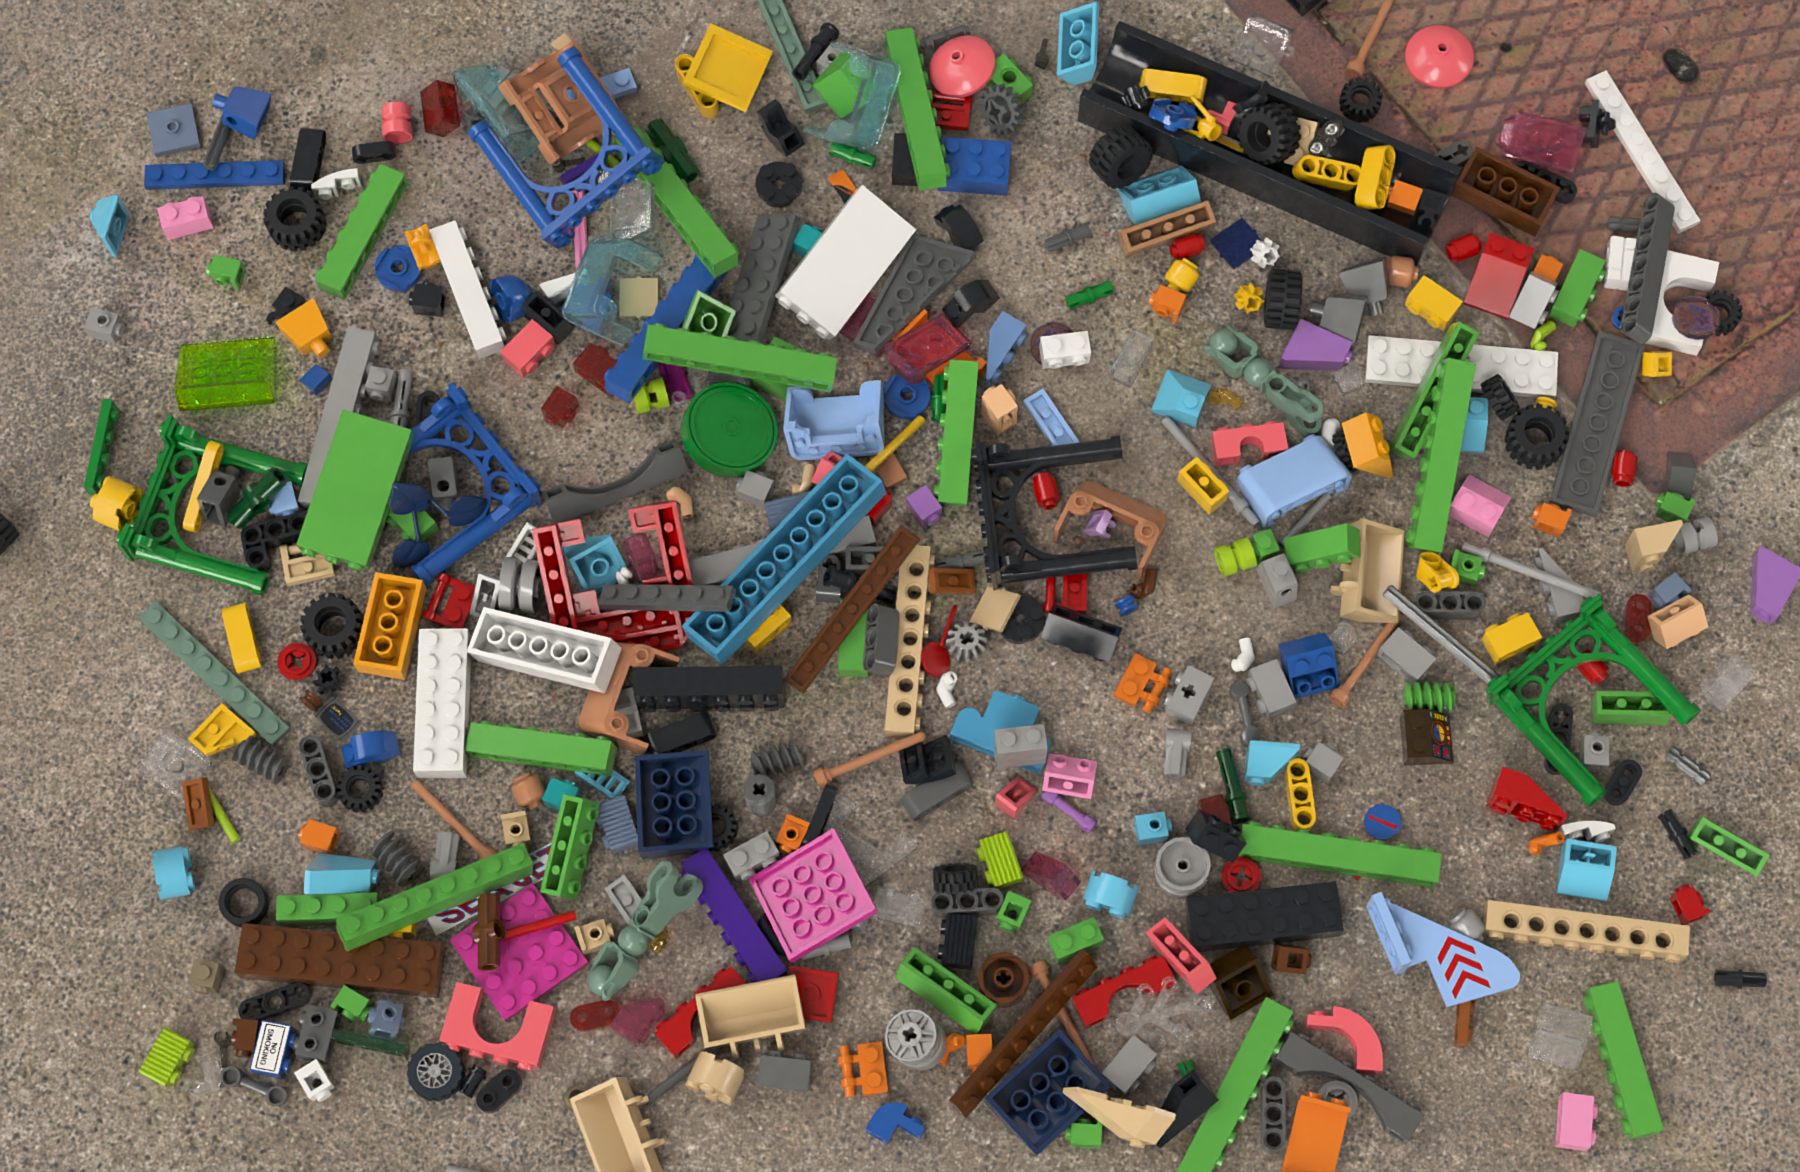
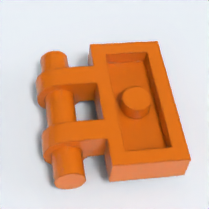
(1135, 681)
(872, 1069)

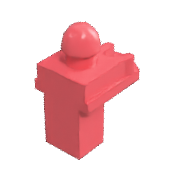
(1224, 119)

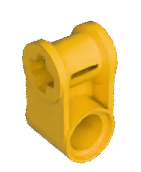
(1436, 572)

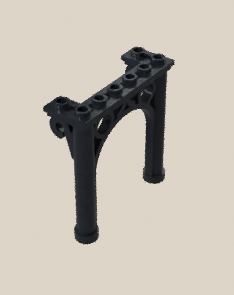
(1012, 568)

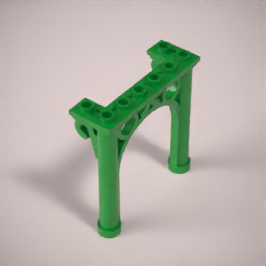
(137, 539)
(1626, 654)

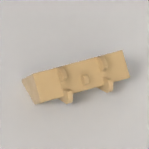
(1371, 574)
(750, 1013)
(616, 1128)

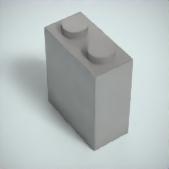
(1020, 746)

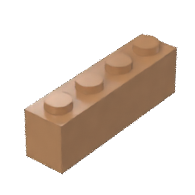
(1166, 228)

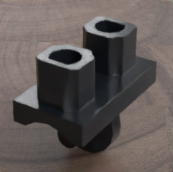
(1593, 115)

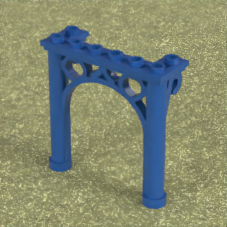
(643, 159)
(515, 502)

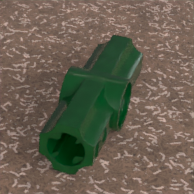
(672, 150)
(257, 498)

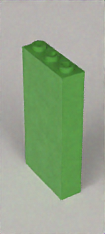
(355, 490)

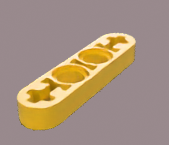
(210, 462)

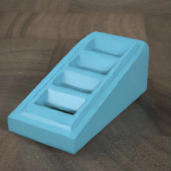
(588, 779)

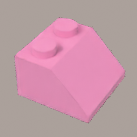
(1478, 505)

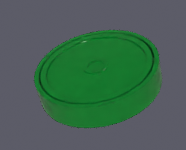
(729, 429)

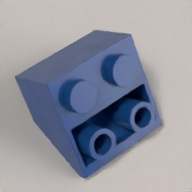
(1309, 665)

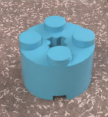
(172, 872)
(1110, 894)

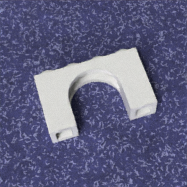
(1681, 271)

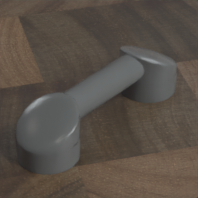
(1239, 692)
(235, 1077)

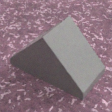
(485, 594)

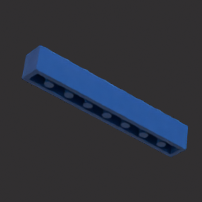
(631, 370)

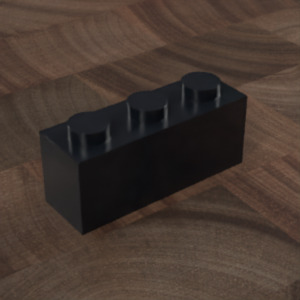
(1081, 633)

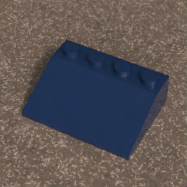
(673, 803)
(1033, 1095)

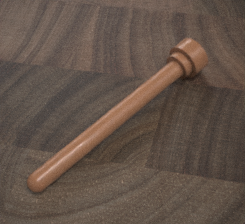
(1356, 67)
(1341, 695)
(825, 775)
(431, 800)
(1040, 972)

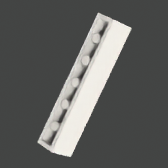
(467, 289)

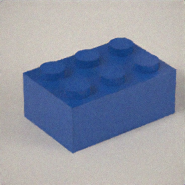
(977, 165)

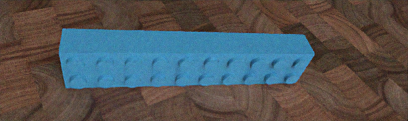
(787, 557)

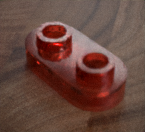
(1637, 616)
(595, 1016)

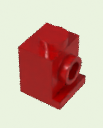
(1688, 904)

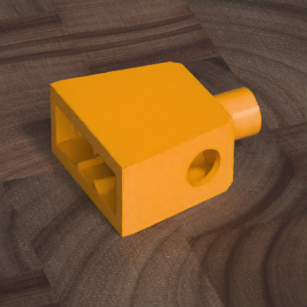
(306, 329)

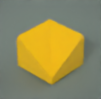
(1657, 363)

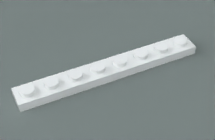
(1641, 149)

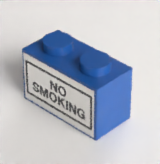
(273, 1050)

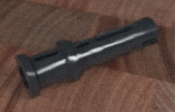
(819, 44)
(847, 581)

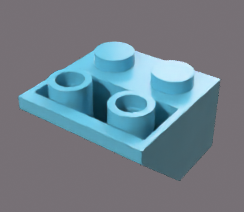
(1586, 869)

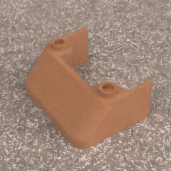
(1147, 521)
(598, 710)

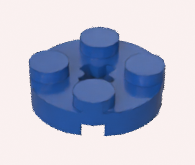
(1173, 115)
(394, 257)
(906, 409)

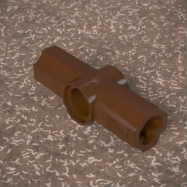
(489, 932)

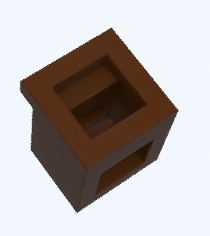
(1301, 960)
(245, 1036)

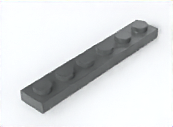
(667, 597)

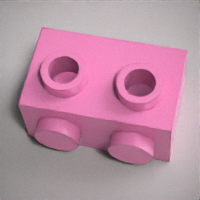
(185, 217)
(1069, 776)
(1575, 1121)

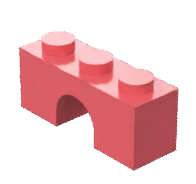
(1227, 442)

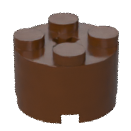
(1014, 971)

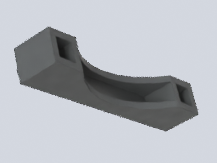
(660, 465)
(1395, 1116)

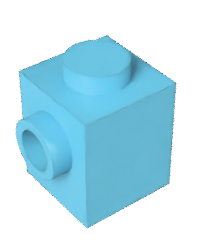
(1152, 828)

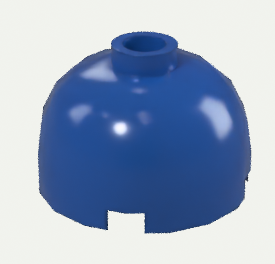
(510, 295)

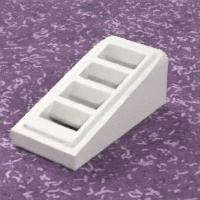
(557, 289)
(518, 544)

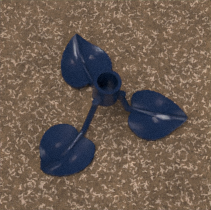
(415, 498)

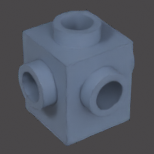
(385, 1019)

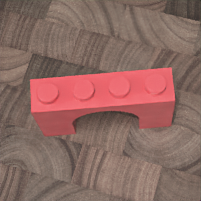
(524, 1049)

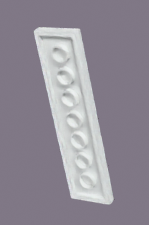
(1407, 360)

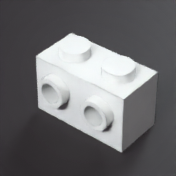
(1065, 350)

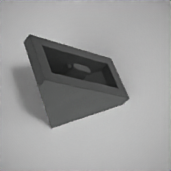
(1680, 474)

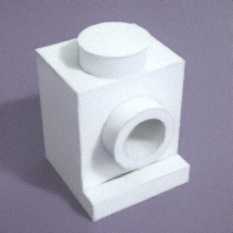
(308, 1075)

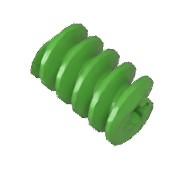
(1428, 696)

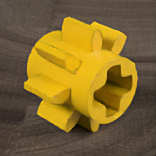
(1249, 298)

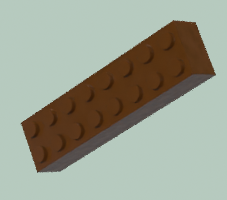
(322, 961)

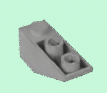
(1561, 603)

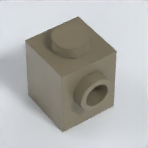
(206, 976)

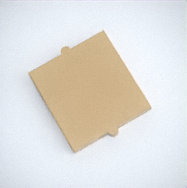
(638, 297)
(995, 609)

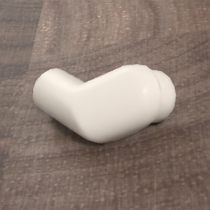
(945, 688)

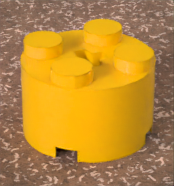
(116, 503)

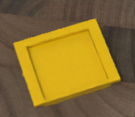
(727, 67)

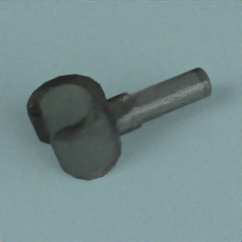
(1042, 60)
(565, 163)
(223, 1048)

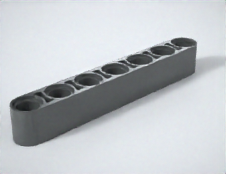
(1647, 268)

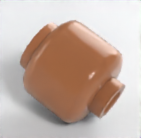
(1402, 271)
(528, 790)

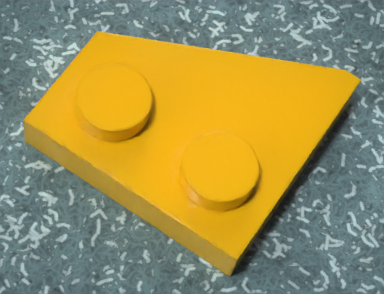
(220, 732)

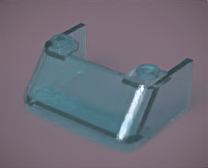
(480, 86)
(872, 102)
(586, 300)

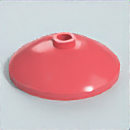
(1437, 67)
(966, 74)

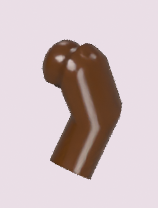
(1147, 587)

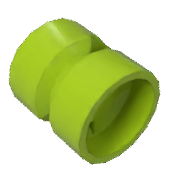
(644, 403)
(1233, 557)

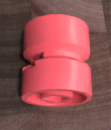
(397, 122)

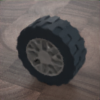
(435, 1072)

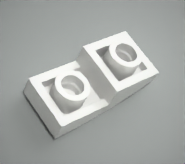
(329, 185)
(1593, 830)

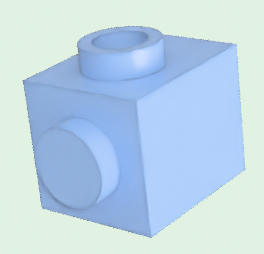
(285, 501)

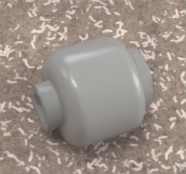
(1467, 923)

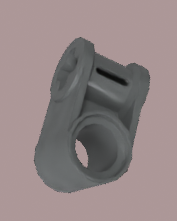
(823, 592)

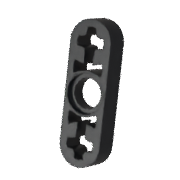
(1553, 178)
(1554, 721)
(821, 813)
(291, 991)

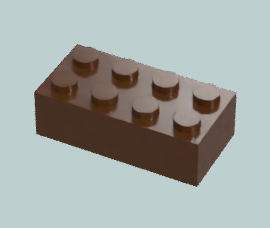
(1505, 191)

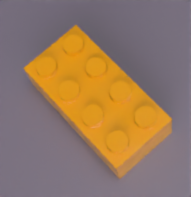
(390, 626)

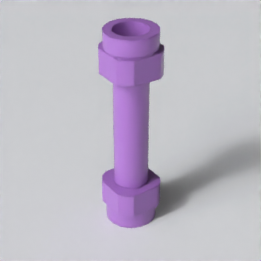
(1086, 822)

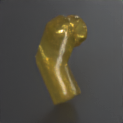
(1225, 396)
(660, 941)

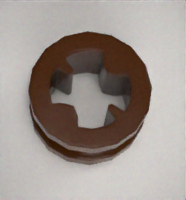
(311, 701)

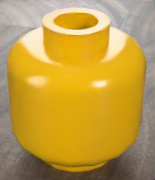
(1182, 275)

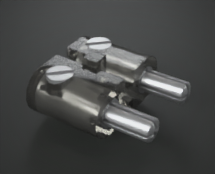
(1326, 137)

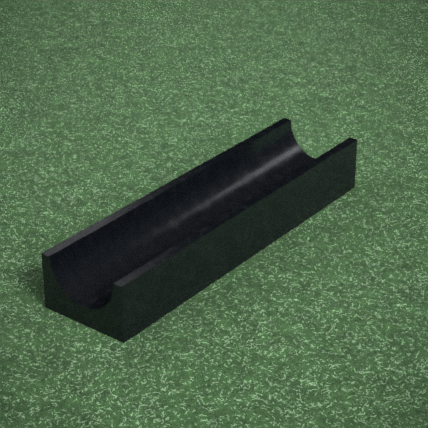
(1330, 208)

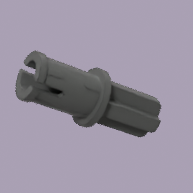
(1068, 237)

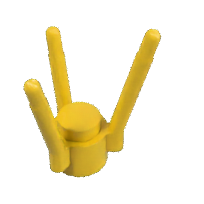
(1207, 126)

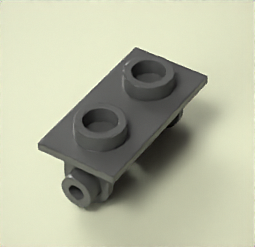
(933, 42)

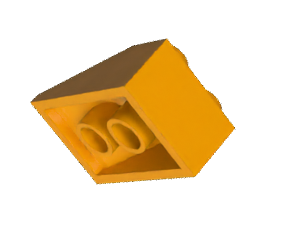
(1367, 445)

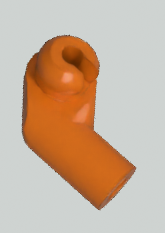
(1547, 840)
(954, 1042)

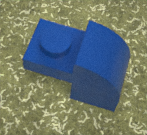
(371, 747)
(889, 1119)

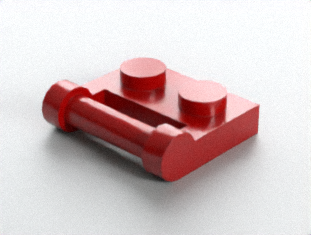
(952, 116)
(1073, 593)
(457, 607)

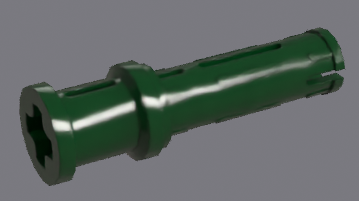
(1235, 797)

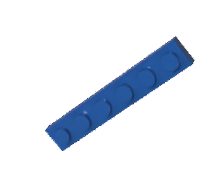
(225, 175)

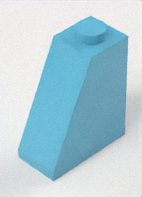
(340, 875)

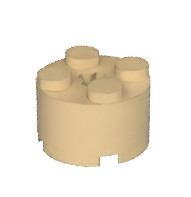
(716, 1078)

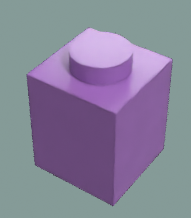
(924, 507)

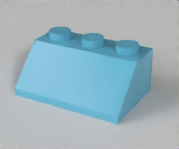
(1078, 44)
(1160, 195)

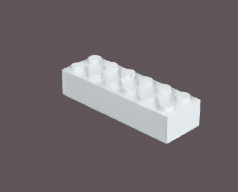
(544, 650)
(442, 703)

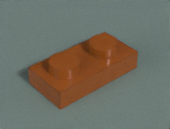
(951, 581)
(198, 804)
(1463, 1031)

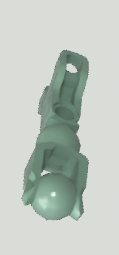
(1258, 372)
(649, 919)

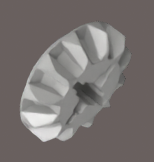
(1335, 1089)

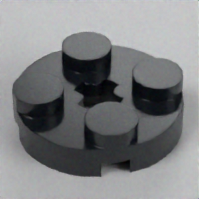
(777, 171)
(1026, 631)

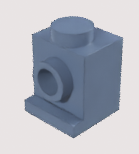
(1669, 591)

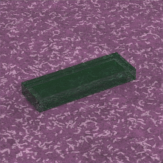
(370, 1043)

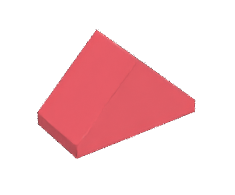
(1015, 797)

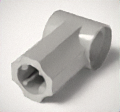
(1176, 746)
(445, 855)

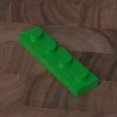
(100, 450)

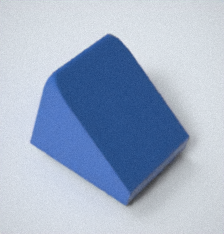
(316, 379)

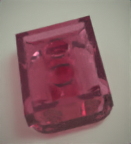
(1541, 141)
(925, 349)

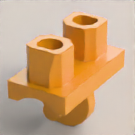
(423, 247)

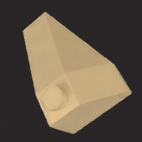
(1129, 1122)

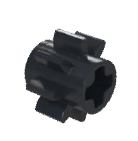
(1135, 96)
(329, 687)

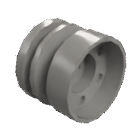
(924, 1050)

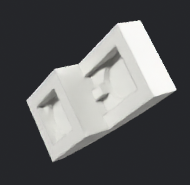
(627, 706)

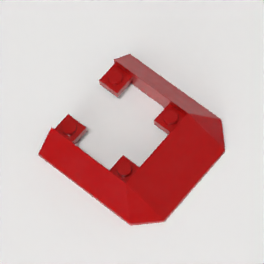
(580, 609)

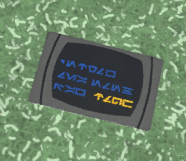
(337, 718)

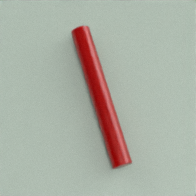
(540, 925)

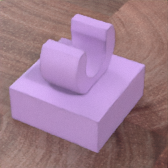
(1098, 522)

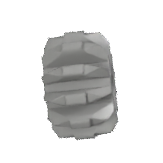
(962, 634)

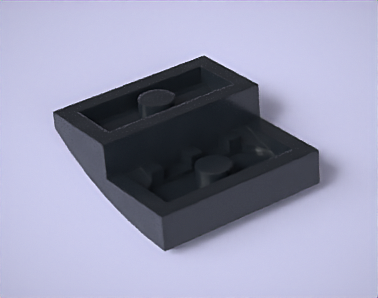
(927, 761)

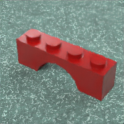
(1093, 1003)
(677, 1032)

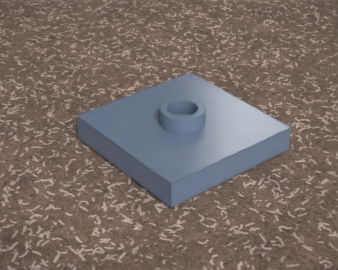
(173, 130)

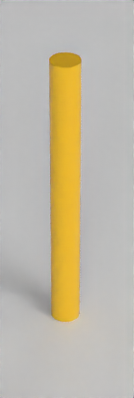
(895, 443)

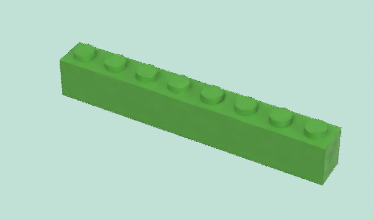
(916, 110)
(688, 216)
(739, 357)
(1441, 455)
(1341, 855)
(434, 897)
(1238, 1088)

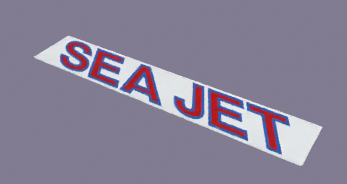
(460, 913)

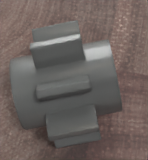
(468, 116)

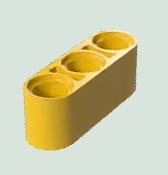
(1173, 85)
(698, 98)
(1318, 176)
(1375, 177)
(241, 638)
(1303, 785)

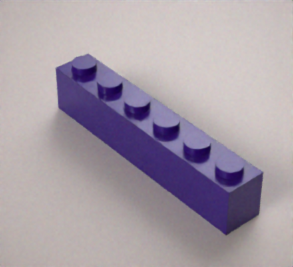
(734, 919)

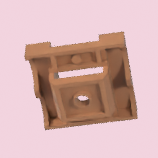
(577, 115)

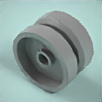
(519, 585)
(1176, 854)

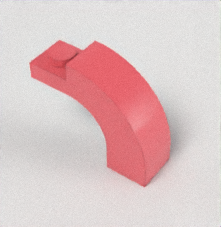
(1360, 1034)

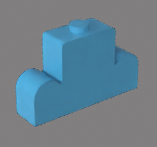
(1002, 713)

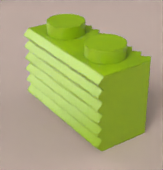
(1000, 861)
(167, 1058)

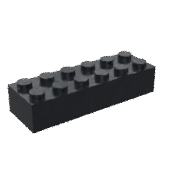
(709, 688)
(1264, 916)

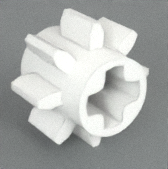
(1265, 252)

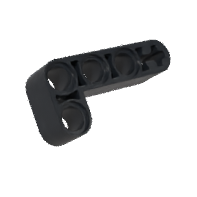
(266, 541)

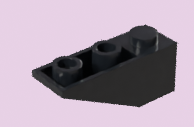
(1188, 1100)

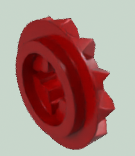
(299, 651)
(1250, 871)

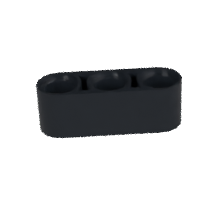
(308, 158)
(681, 735)

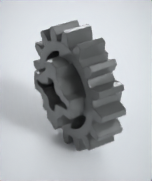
(1001, 109)

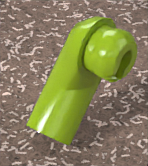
(1539, 335)

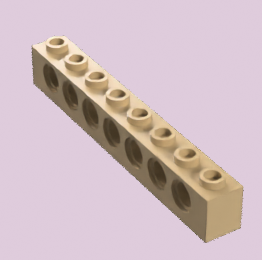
(896, 724)
(1674, 934)

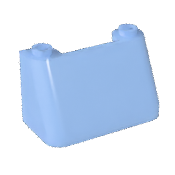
(834, 423)
(1292, 479)

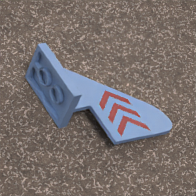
(1458, 963)

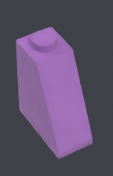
(1315, 349)
(1771, 584)

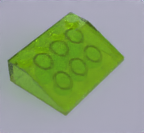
(226, 374)

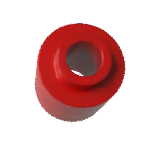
(1187, 246)
(1463, 248)
(1624, 468)
(1046, 491)
(1594, 671)

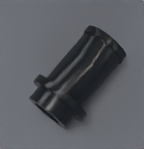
(472, 1081)

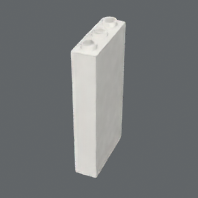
(845, 263)

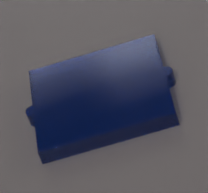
(1235, 243)

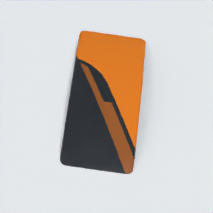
(842, 185)

